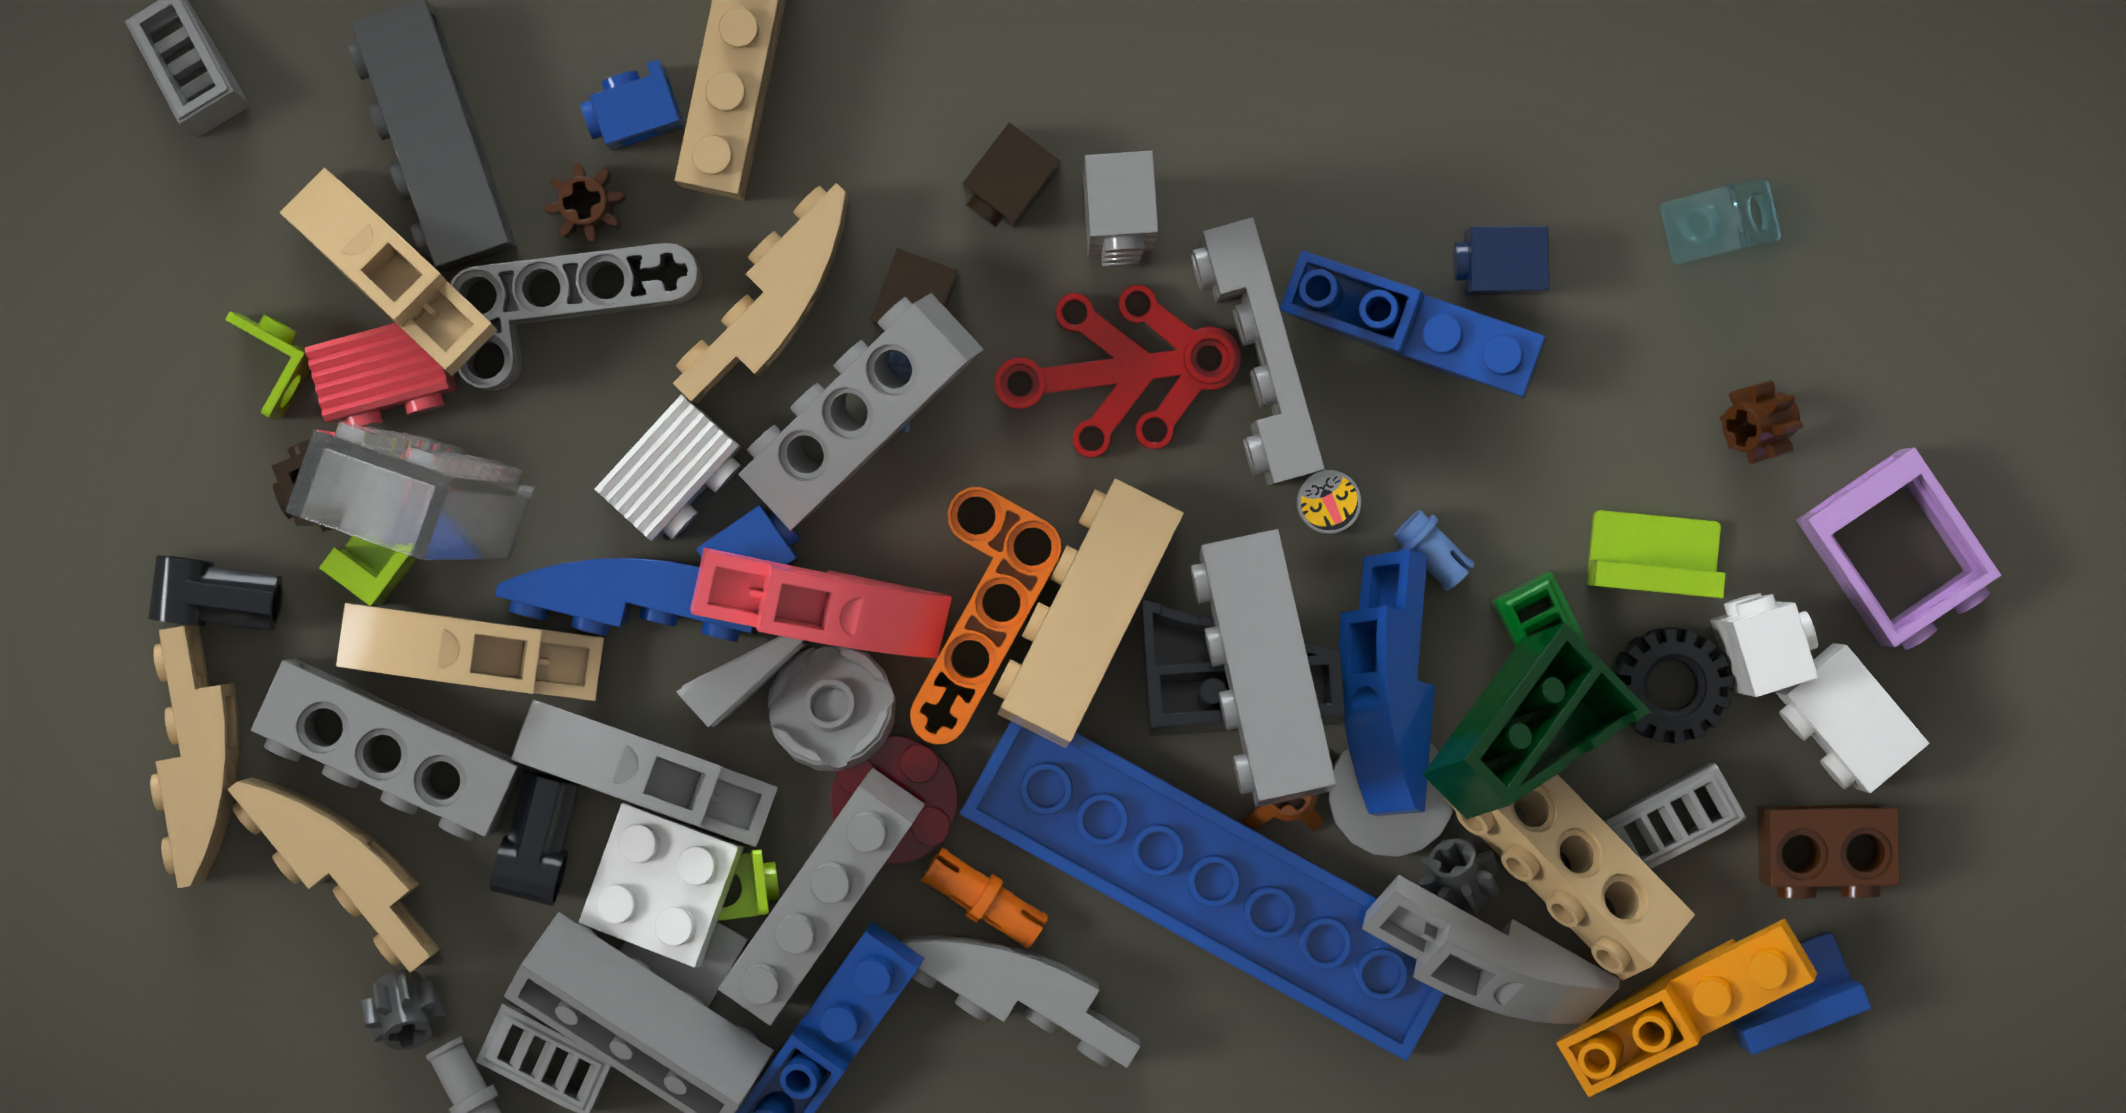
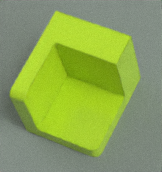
(367, 569)

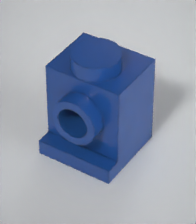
(633, 108)

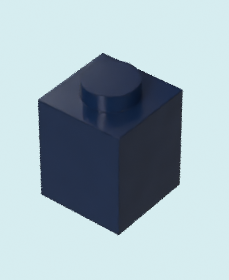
(1503, 260)

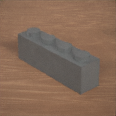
(432, 135)

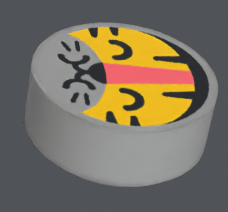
(1328, 501)

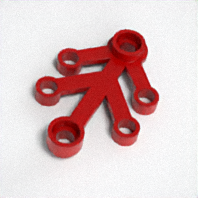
(1129, 368)

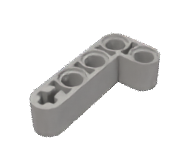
(576, 295)

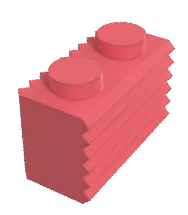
(375, 373)

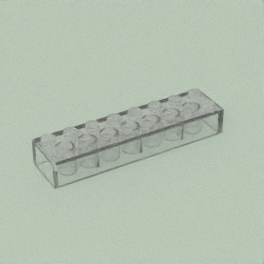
(410, 494)

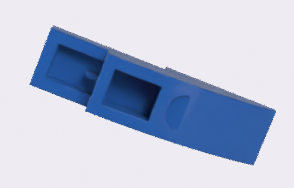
(1413, 324)
(603, 593)
(1383, 700)
(835, 1025)

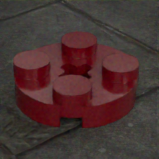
(915, 770)

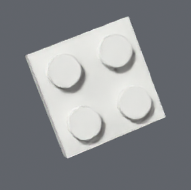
(661, 884)

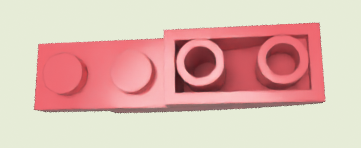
(820, 605)

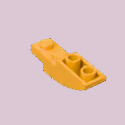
(1686, 1005)

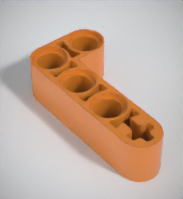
(974, 621)

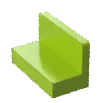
(1655, 554)

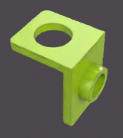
(281, 338)
(758, 887)

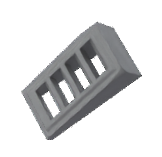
(209, 97)
(730, 685)
(1683, 787)
(535, 1080)

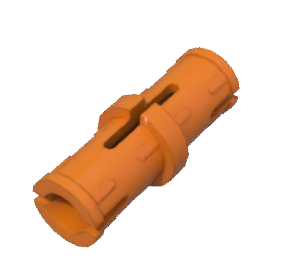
(984, 898)

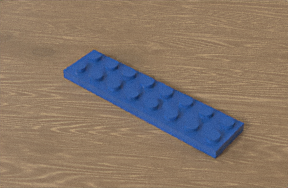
(1203, 880)

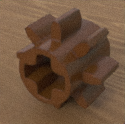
(570, 193)
(1761, 421)

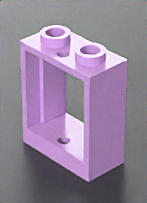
(1859, 496)

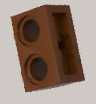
(1829, 834)

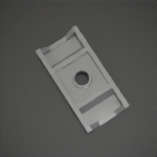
(1233, 266)

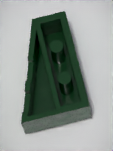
(1532, 722)

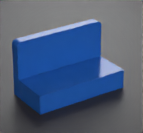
(1807, 1009)

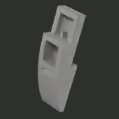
(644, 772)
(1492, 969)
(997, 975)

